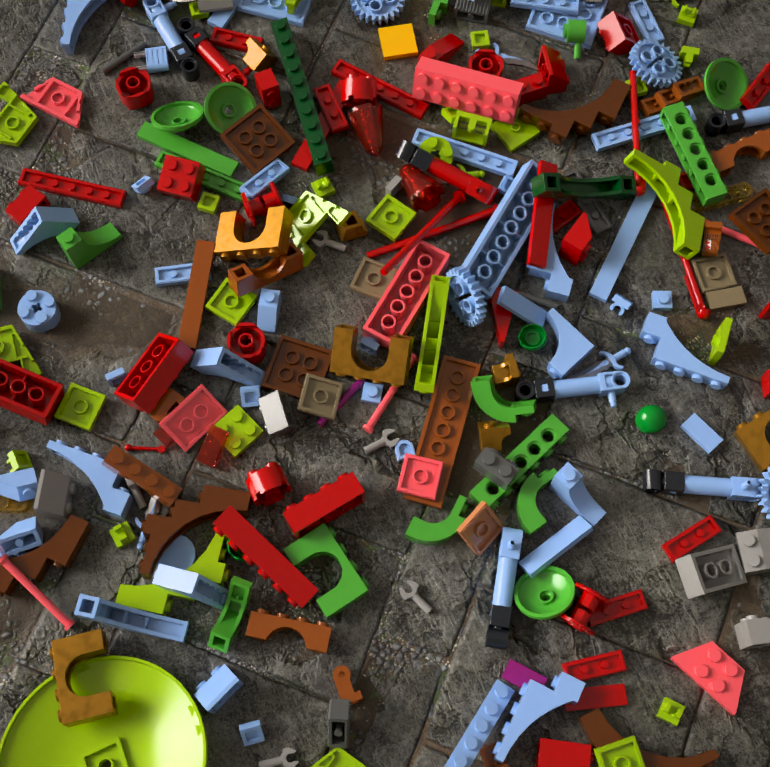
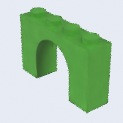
(322, 542)

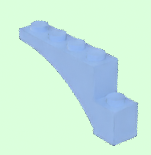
(75, 17)
(557, 281)
(674, 357)
(115, 500)
(130, 619)
(535, 702)

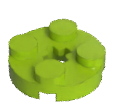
(441, 144)

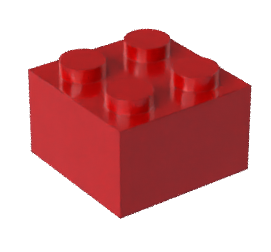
(181, 178)

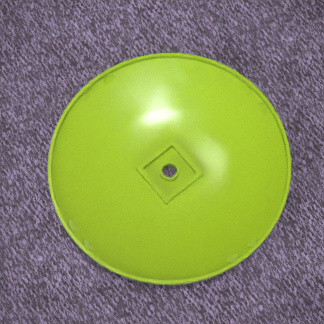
(153, 725)

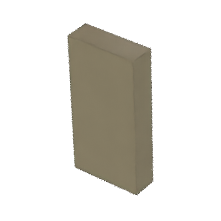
(725, 298)

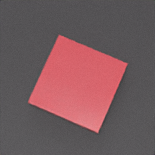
(420, 477)

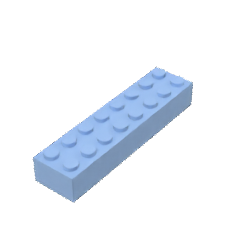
(503, 233)

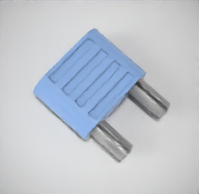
(155, 58)

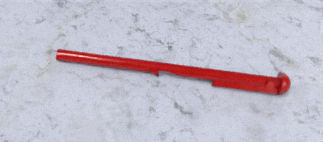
(639, 181)
(459, 196)
(436, 231)
(701, 311)

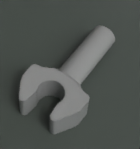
(327, 242)
(382, 442)
(136, 493)
(415, 596)
(281, 760)

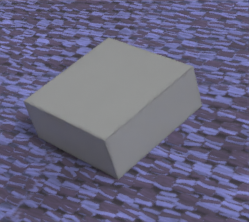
(394, 186)

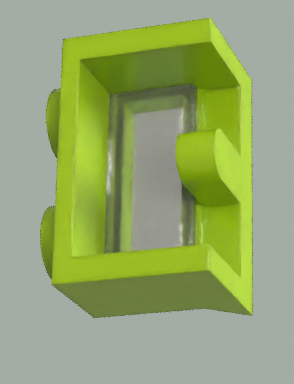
(471, 128)

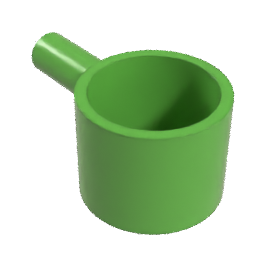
(575, 33)

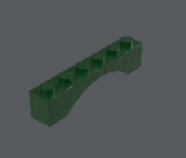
(559, 186)

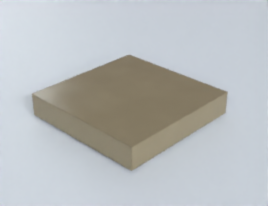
(713, 273)
(369, 280)
(320, 396)

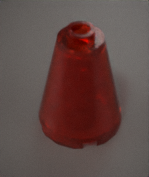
(368, 125)
(420, 188)

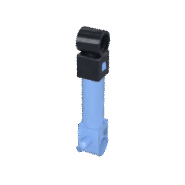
(179, 50)
(735, 119)
(548, 389)
(677, 483)
(501, 605)

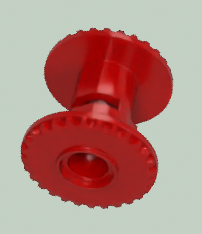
(260, 205)
(584, 609)

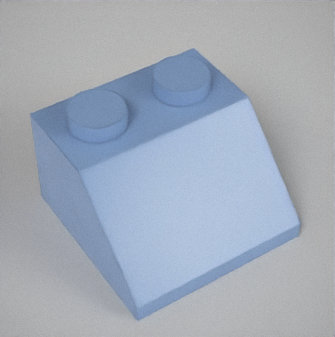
(218, 688)

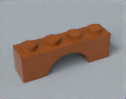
(756, 145)
(246, 280)
(151, 481)
(264, 626)

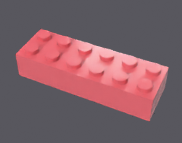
(467, 90)
(406, 293)

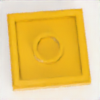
(398, 41)

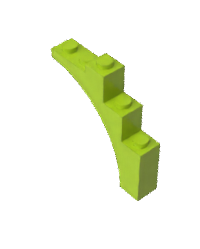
(677, 201)
(432, 334)
(158, 600)

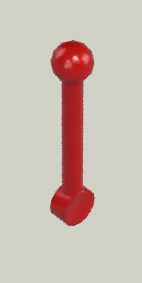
(161, 449)

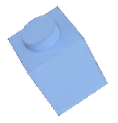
(269, 310)
(19, 485)
(21, 537)

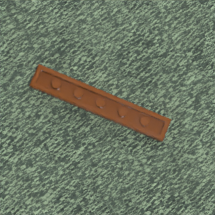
(197, 293)

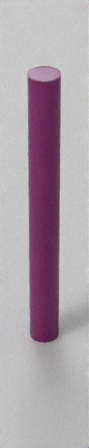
(344, 398)

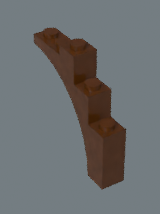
(580, 119)
(185, 515)
(60, 549)
(601, 733)

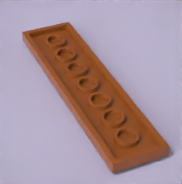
(446, 420)

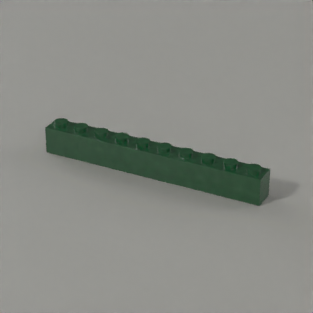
(302, 97)

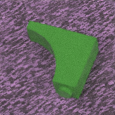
(84, 246)

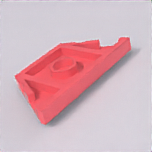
(57, 100)
(713, 673)

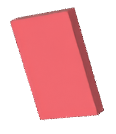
(193, 417)

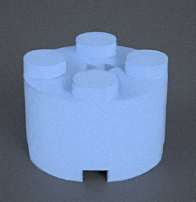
(39, 311)

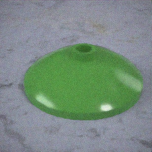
(725, 83)
(230, 96)
(177, 116)
(549, 584)

